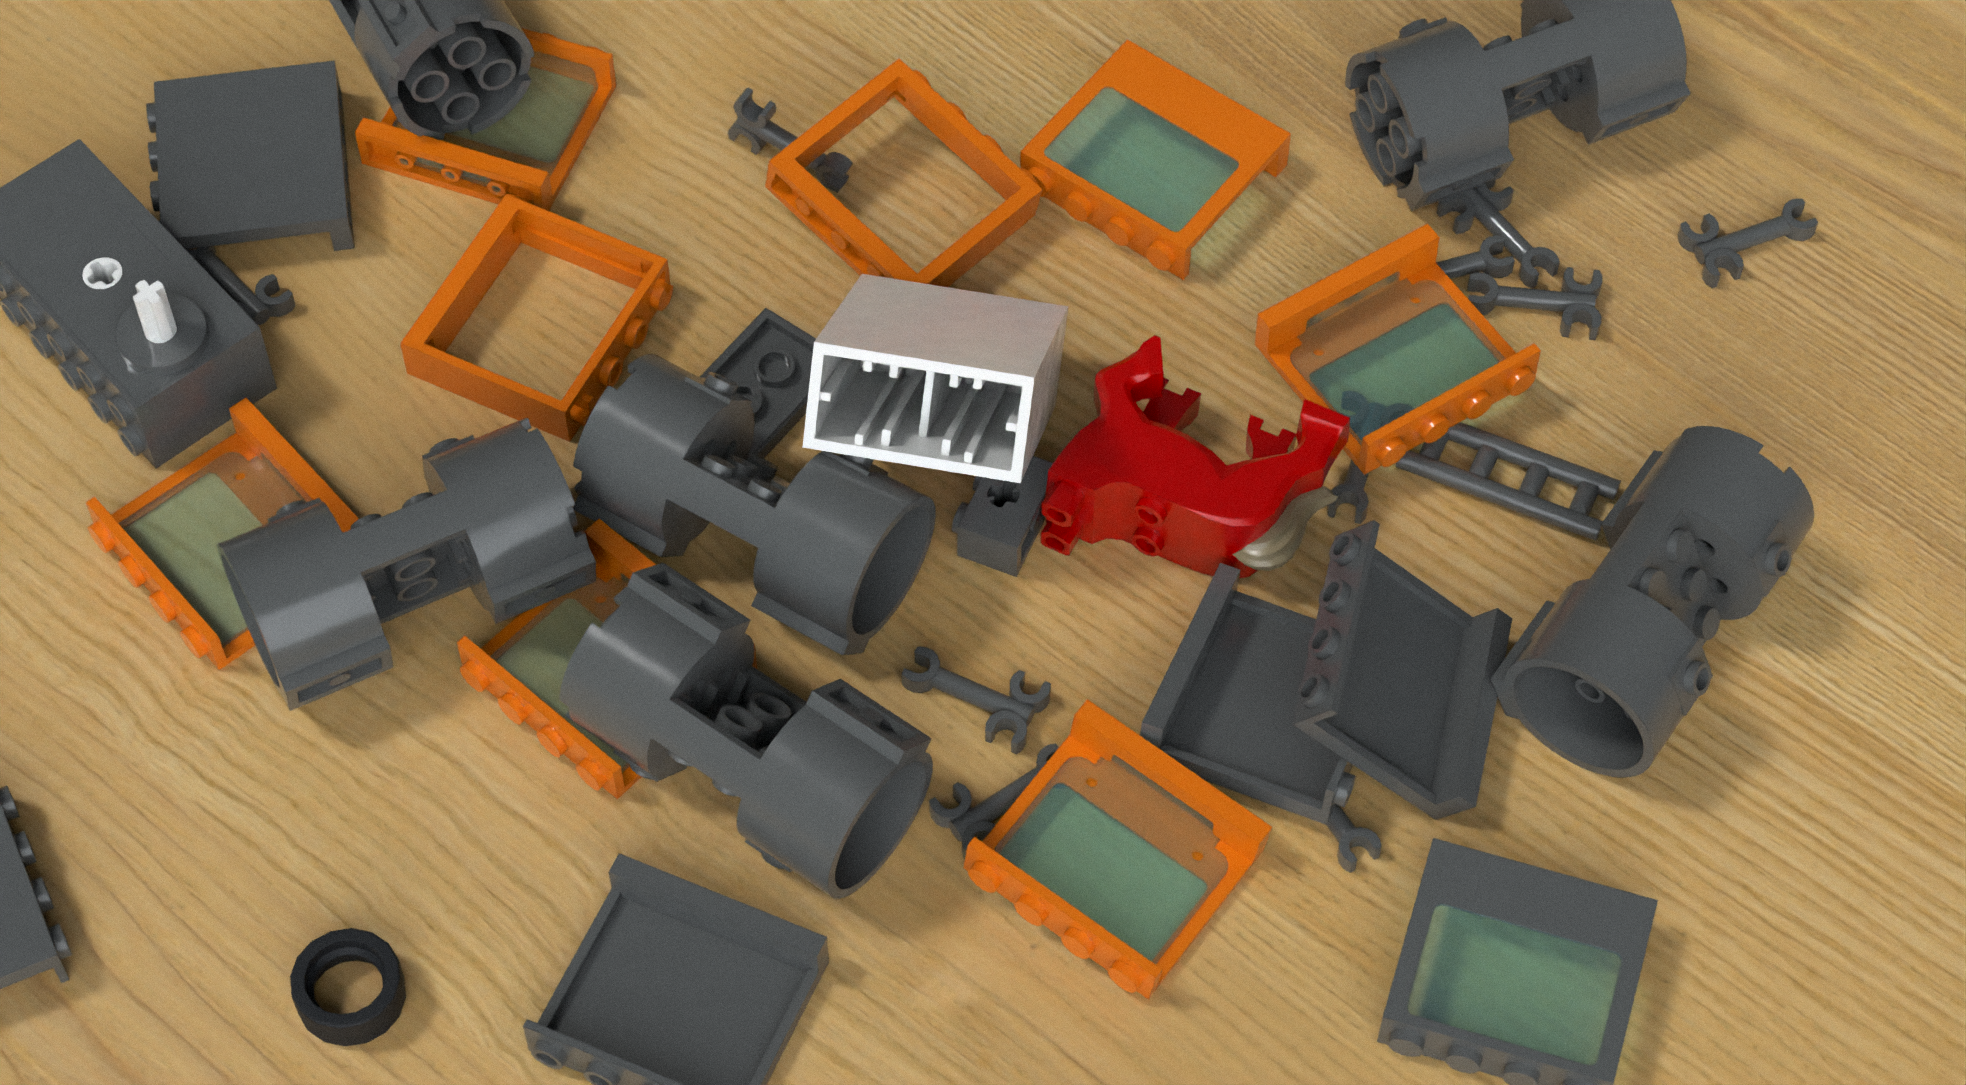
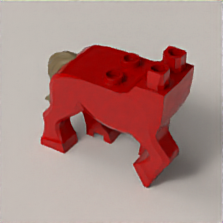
(1174, 498)

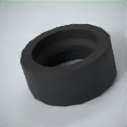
(328, 952)

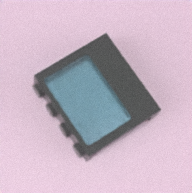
(1516, 970)

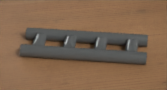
(1526, 499)

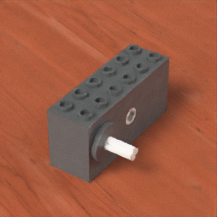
(124, 307)

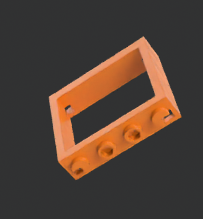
(853, 239)
(474, 274)

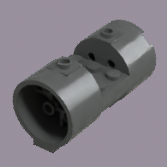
(441, 59)
(1442, 105)
(489, 523)
(830, 544)
(1624, 651)
(817, 780)

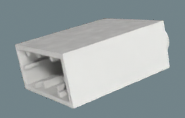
(935, 377)

